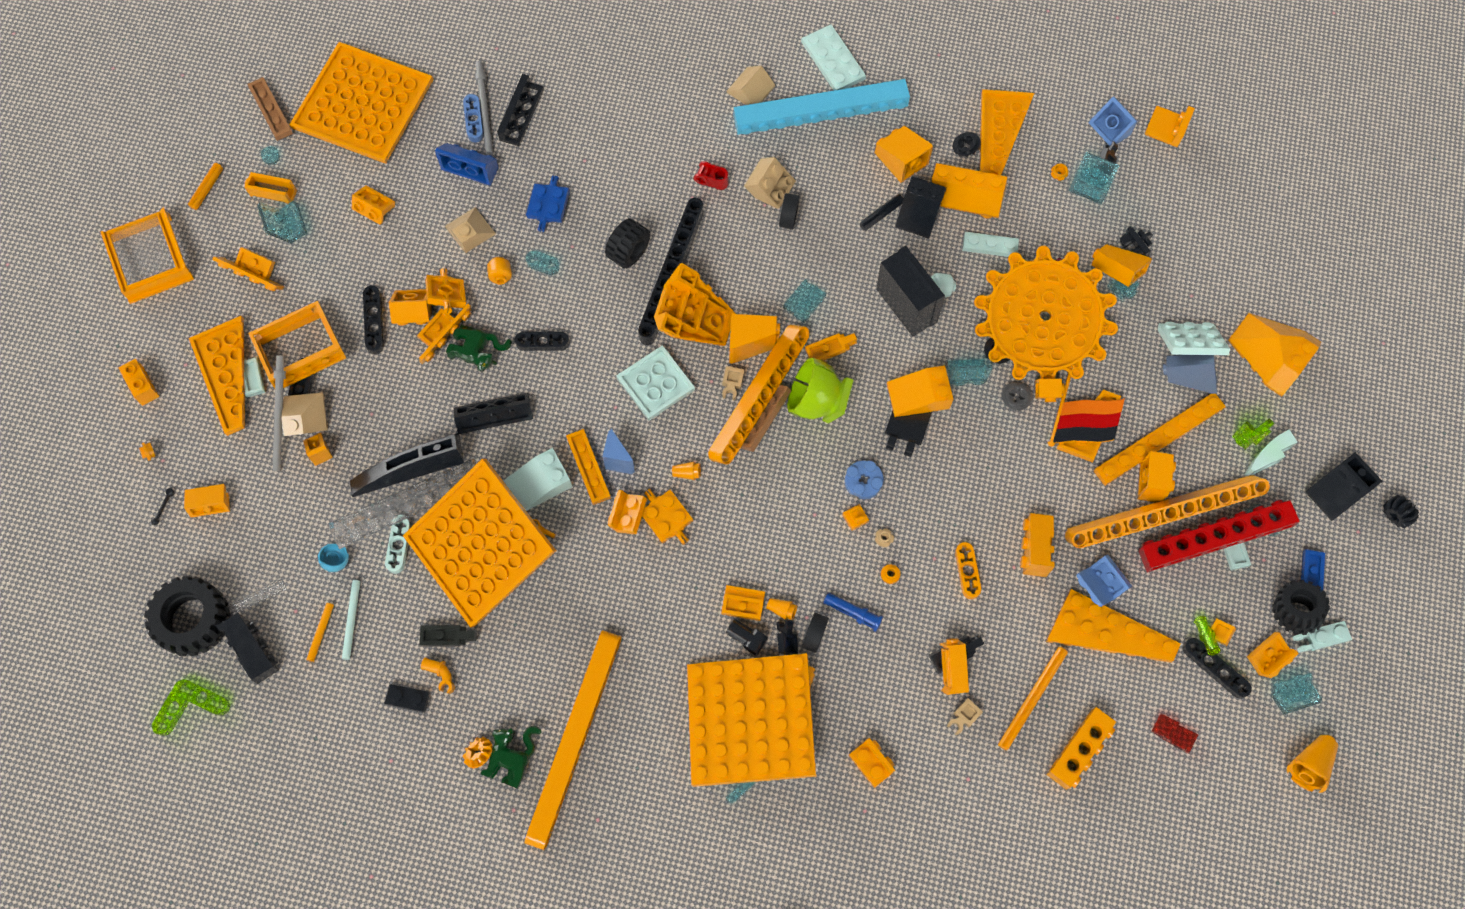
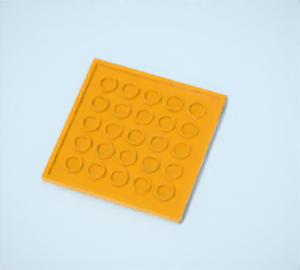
(361, 102)
(479, 543)
(750, 720)

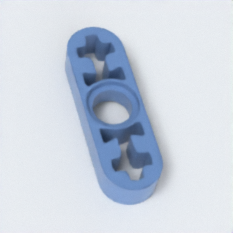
(470, 124)

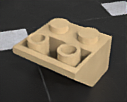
(770, 182)

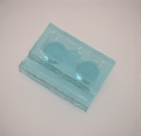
(804, 301)

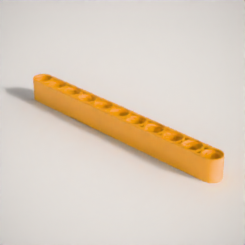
(1176, 511)
(572, 740)

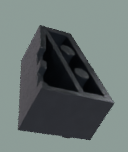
(249, 647)

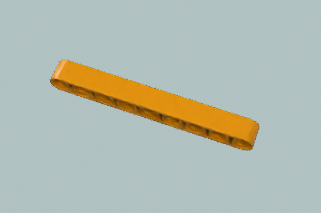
(758, 394)

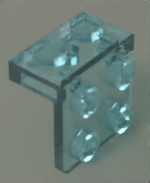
(283, 223)

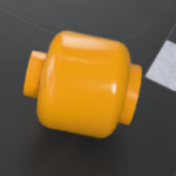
(498, 270)

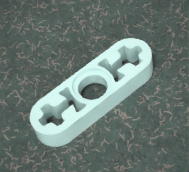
(390, 558)

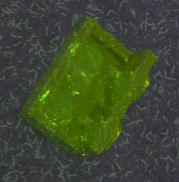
(1247, 434)

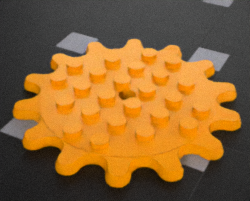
(1048, 287)

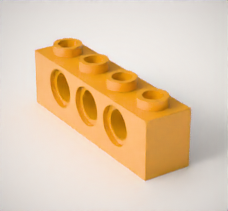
(1104, 726)

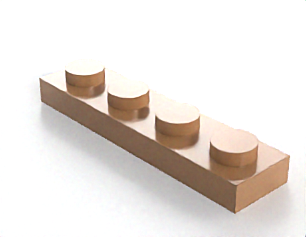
(270, 109)
(766, 418)

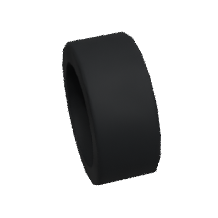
(789, 211)
(815, 632)

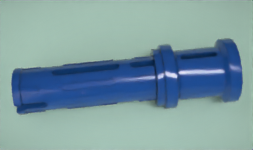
(862, 616)

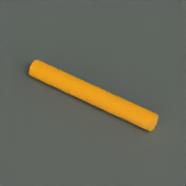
(320, 632)

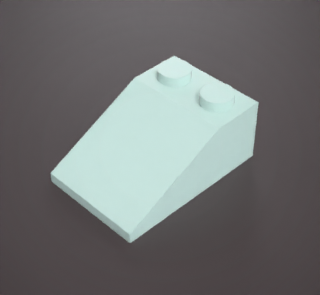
(539, 480)

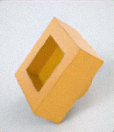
(1223, 631)

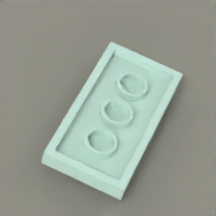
(833, 58)

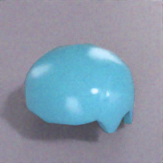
(332, 558)

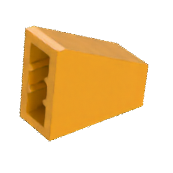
(1121, 264)

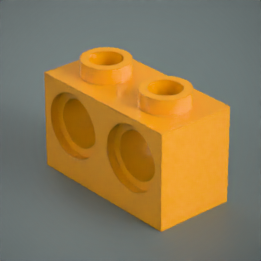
(138, 382)

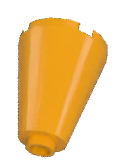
(1315, 764)

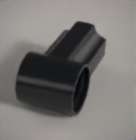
(750, 639)

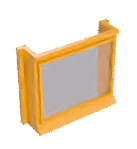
(146, 256)

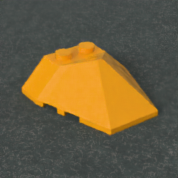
(692, 310)
(1274, 350)

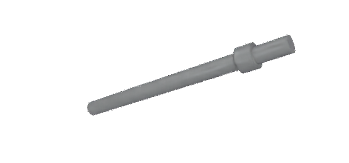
(480, 78)
(279, 376)

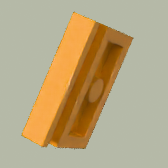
(743, 603)

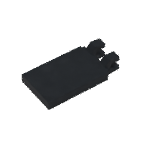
(907, 428)

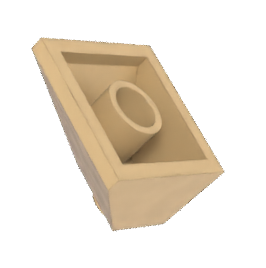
(470, 230)
(304, 414)

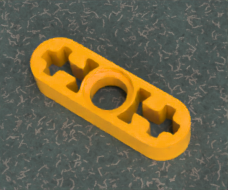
(970, 556)

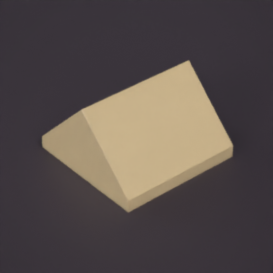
(752, 86)

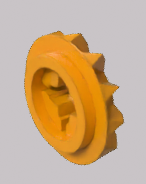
(478, 759)

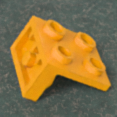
(1168, 125)

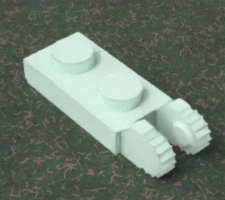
(1325, 637)

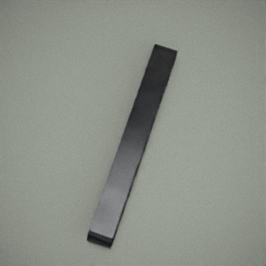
(671, 262)

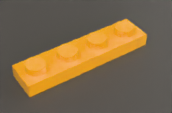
(588, 467)

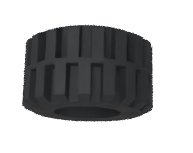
(627, 243)
(1307, 595)

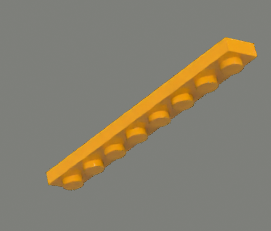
(1159, 438)

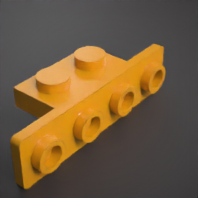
(253, 266)
(438, 329)

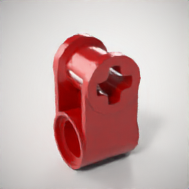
(709, 174)

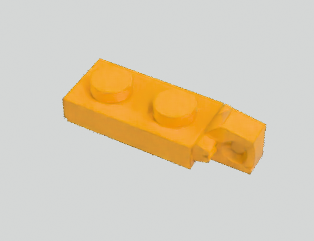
(830, 346)

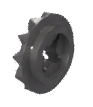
(1024, 394)

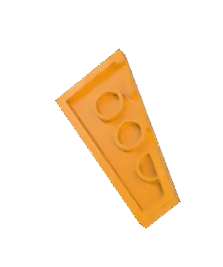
(1087, 450)

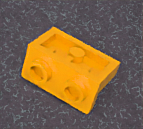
(371, 204)
(626, 512)
(872, 762)

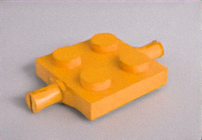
(445, 291)
(666, 516)

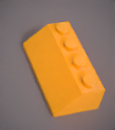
(971, 190)

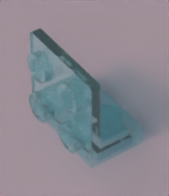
(968, 372)

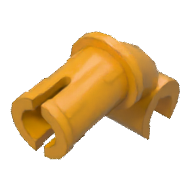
(441, 670)

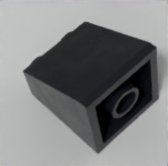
(920, 207)

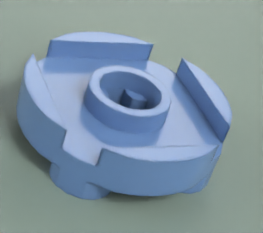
(859, 489)

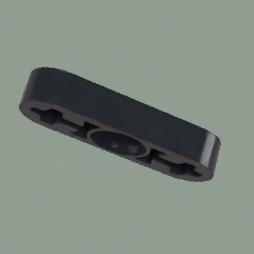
(546, 347)

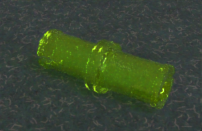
(1207, 635)

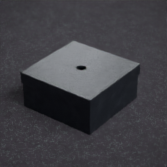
(910, 291)

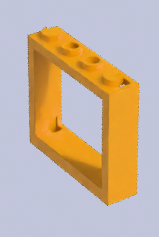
(291, 322)

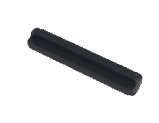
(881, 212)

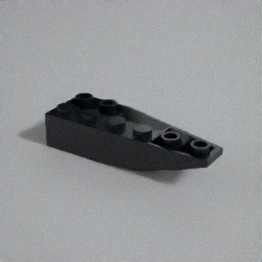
(410, 464)

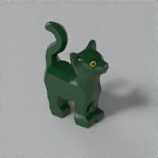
(473, 346)
(510, 759)

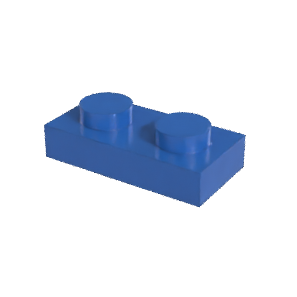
(1313, 567)

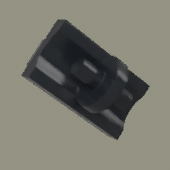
(1138, 241)

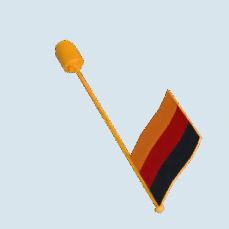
(1086, 420)

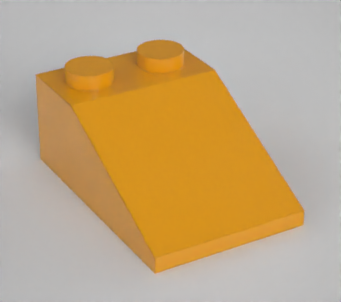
(920, 392)

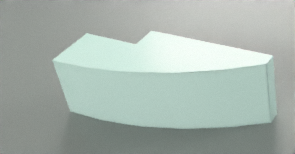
(1272, 453)

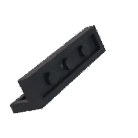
(515, 106)
(492, 413)

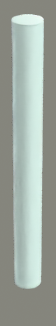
(351, 620)

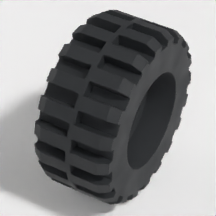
(170, 599)

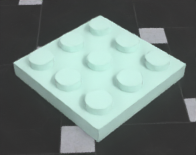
(1193, 339)
(655, 383)

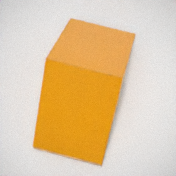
(317, 449)

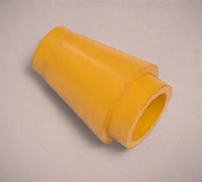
(687, 470)
(782, 608)

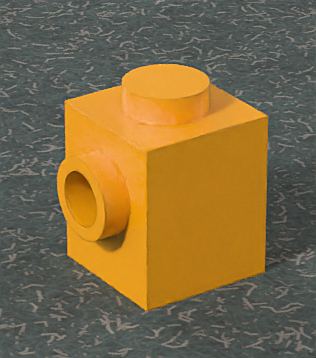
(1049, 389)

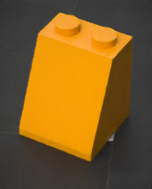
(904, 152)
(752, 335)

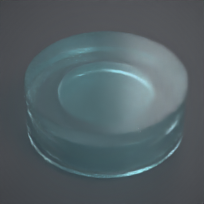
(270, 155)

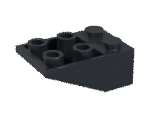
(1343, 486)

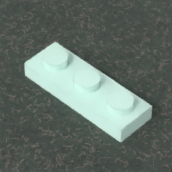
(989, 244)

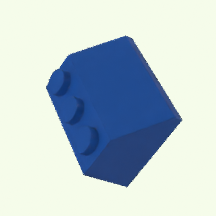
(467, 163)

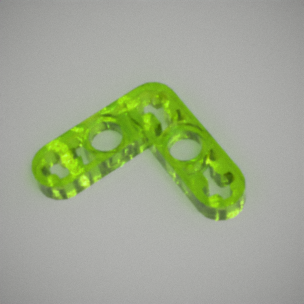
(183, 699)

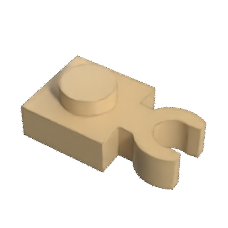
(732, 379)
(965, 714)

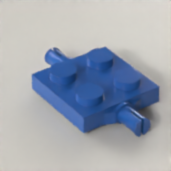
(547, 203)

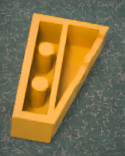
(1037, 545)

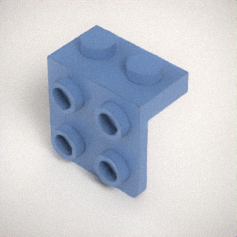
(1103, 581)

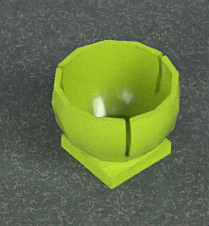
(823, 397)

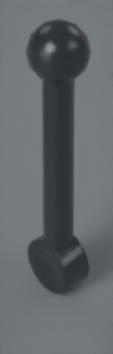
(170, 492)

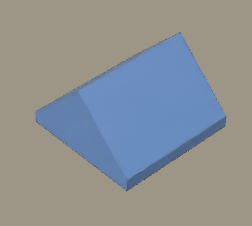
(1113, 122)
(616, 456)

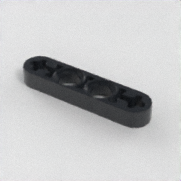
(373, 319)
(1214, 671)

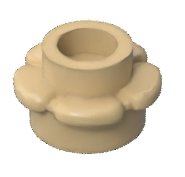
(884, 542)

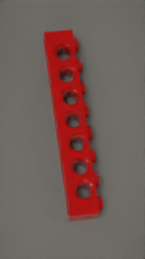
(1283, 511)

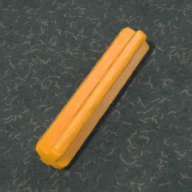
(205, 186)

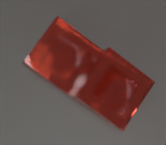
(1174, 733)

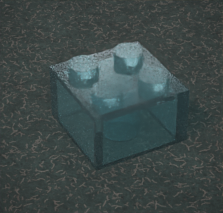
(1093, 178)

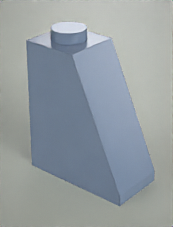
(1192, 372)

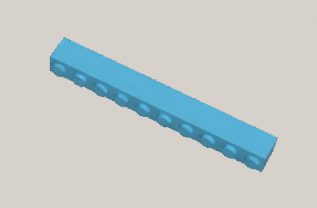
(821, 106)

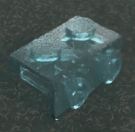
(1295, 693)

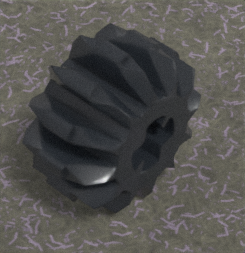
(1401, 511)

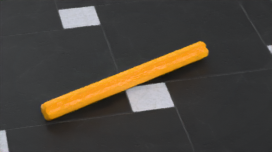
(1032, 699)

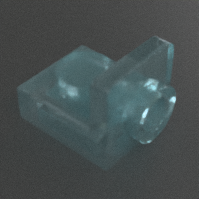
(1122, 291)

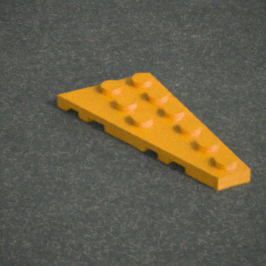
(999, 125)
(222, 366)
(1106, 630)

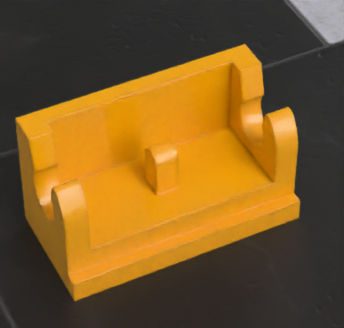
(206, 500)

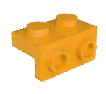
(1271, 656)

